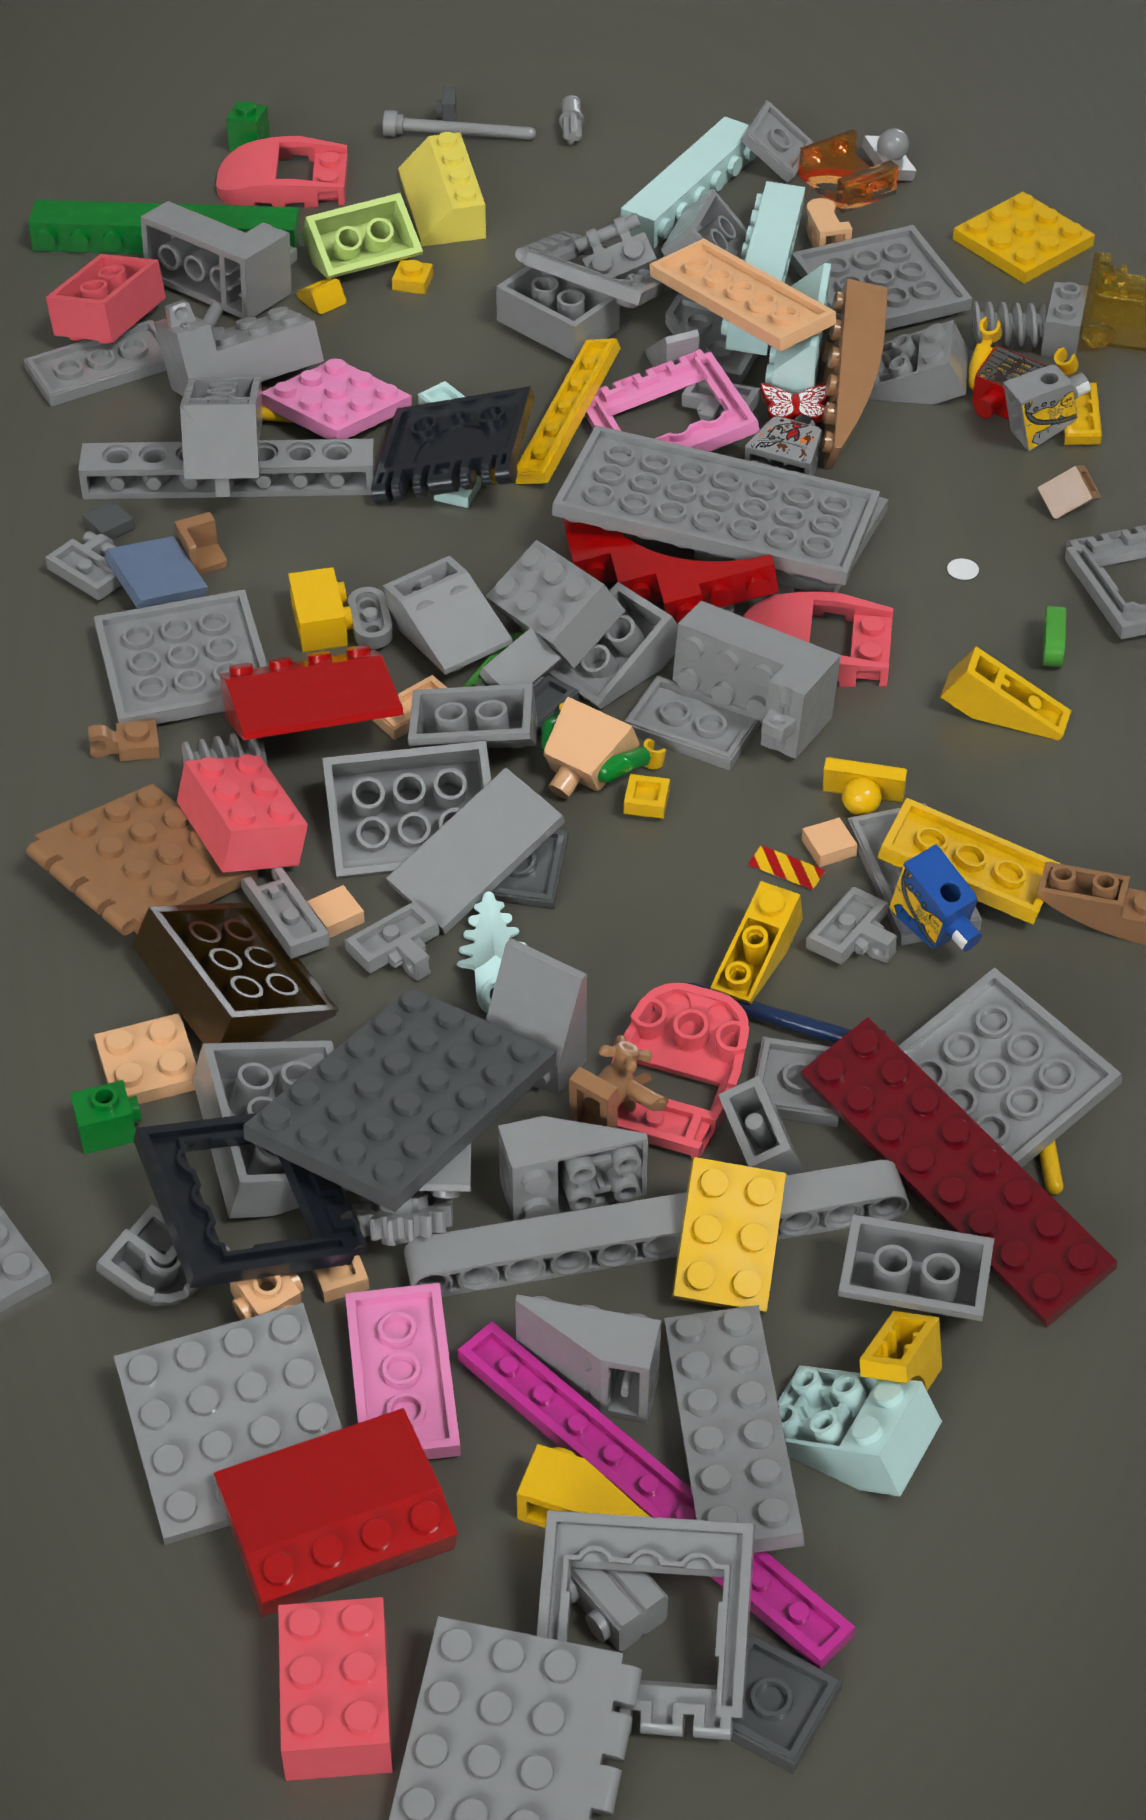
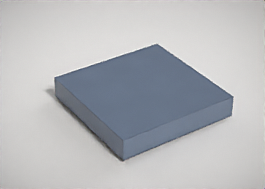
(155, 572)

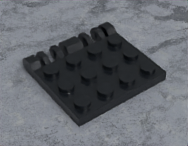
(449, 441)

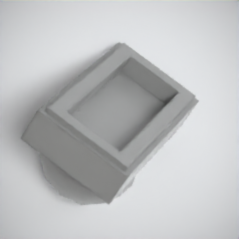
(890, 146)

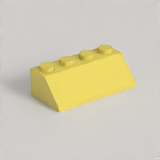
(443, 191)

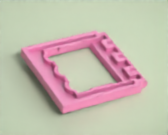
(733, 424)

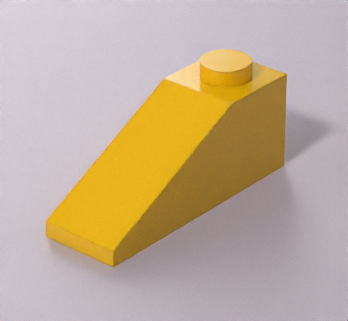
(1001, 697)
(567, 1483)

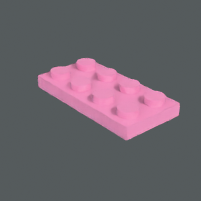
(404, 1362)

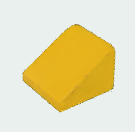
(323, 295)

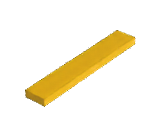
(566, 411)

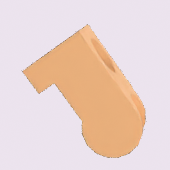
(824, 225)

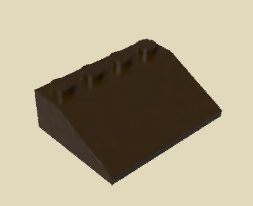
(229, 973)

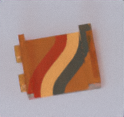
(842, 176)

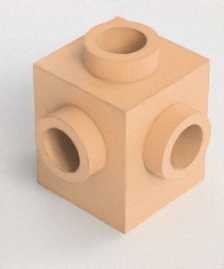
(265, 1294)

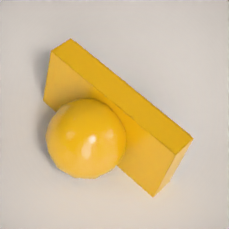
(863, 784)

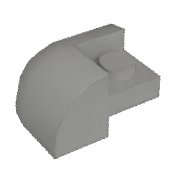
(146, 1263)

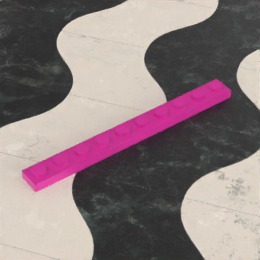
(577, 1425)

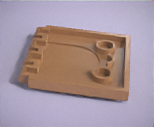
(133, 858)

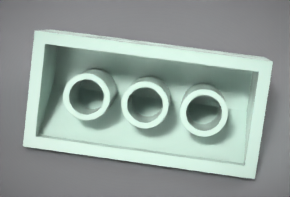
(799, 366)

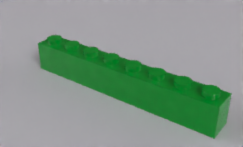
(117, 225)

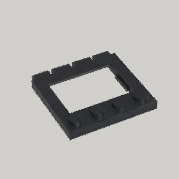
(192, 1223)

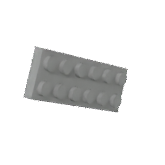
(733, 1424)

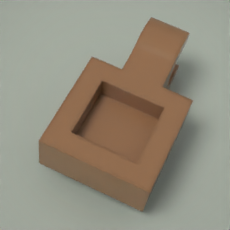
(131, 740)

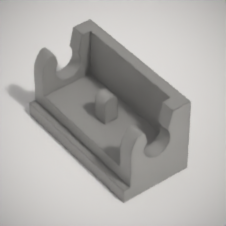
(522, 662)

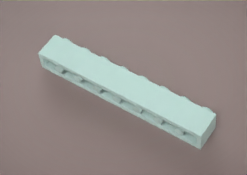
(768, 248)

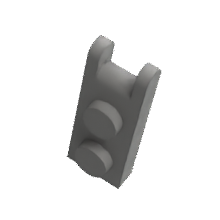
(287, 914)

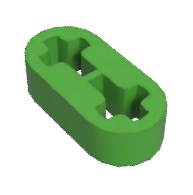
(1054, 636)

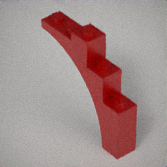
(664, 578)

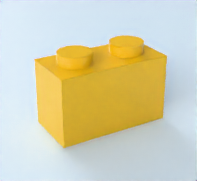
(319, 609)

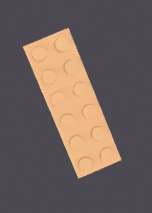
(743, 294)

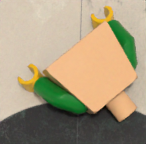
(592, 748)

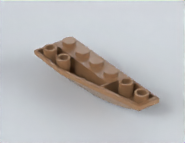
(851, 361)

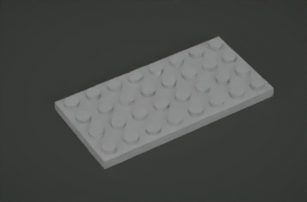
(717, 504)

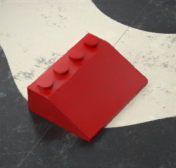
(308, 693)
(335, 1511)

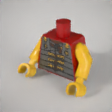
(995, 365)

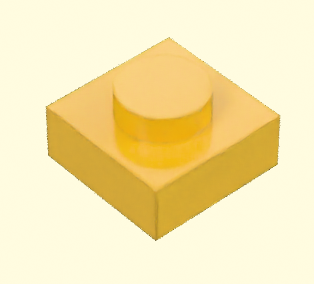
(412, 276)
(646, 796)

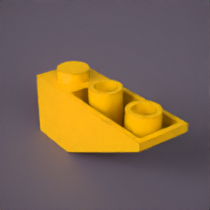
(759, 942)

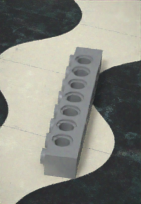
(286, 469)

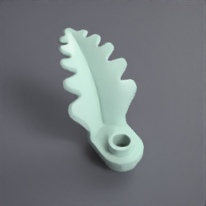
(488, 946)

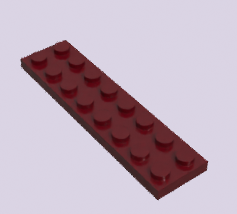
(959, 1170)

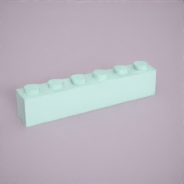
(702, 167)

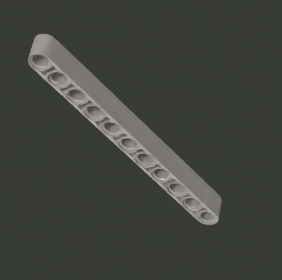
(635, 1231)

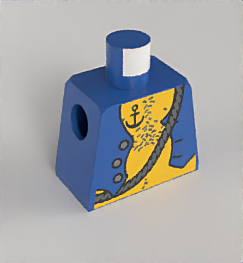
(935, 901)

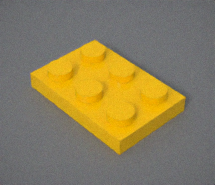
(728, 1235)

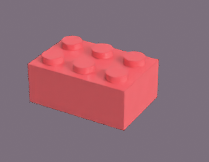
(105, 298)
(241, 813)
(334, 1689)

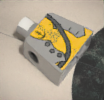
(1042, 403)

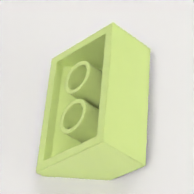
(360, 236)

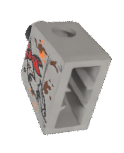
(787, 444)

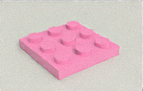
(335, 400)

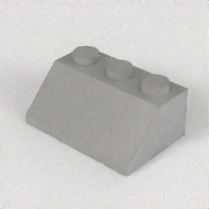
(710, 220)
(490, 713)
(916, 1267)

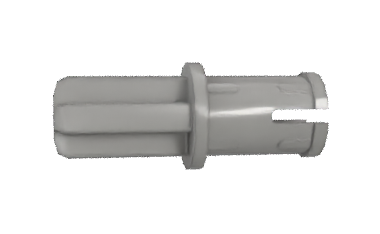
(571, 119)

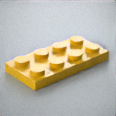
(994, 868)

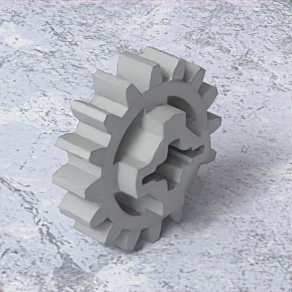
(414, 1219)

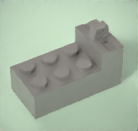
(217, 261)
(250, 349)
(221, 430)
(758, 669)

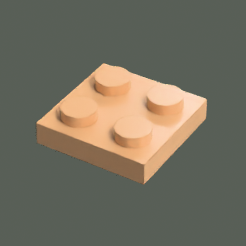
(149, 1058)

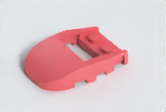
(251, 170)
(870, 636)
(694, 1037)

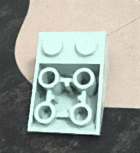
(858, 1427)

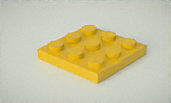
(1023, 237)

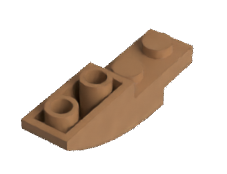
(1096, 900)

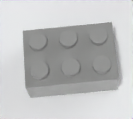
(555, 311)
(556, 601)

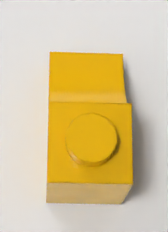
(904, 1350)

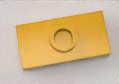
(1087, 427)

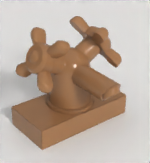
(597, 1098)

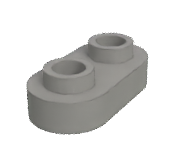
(370, 617)

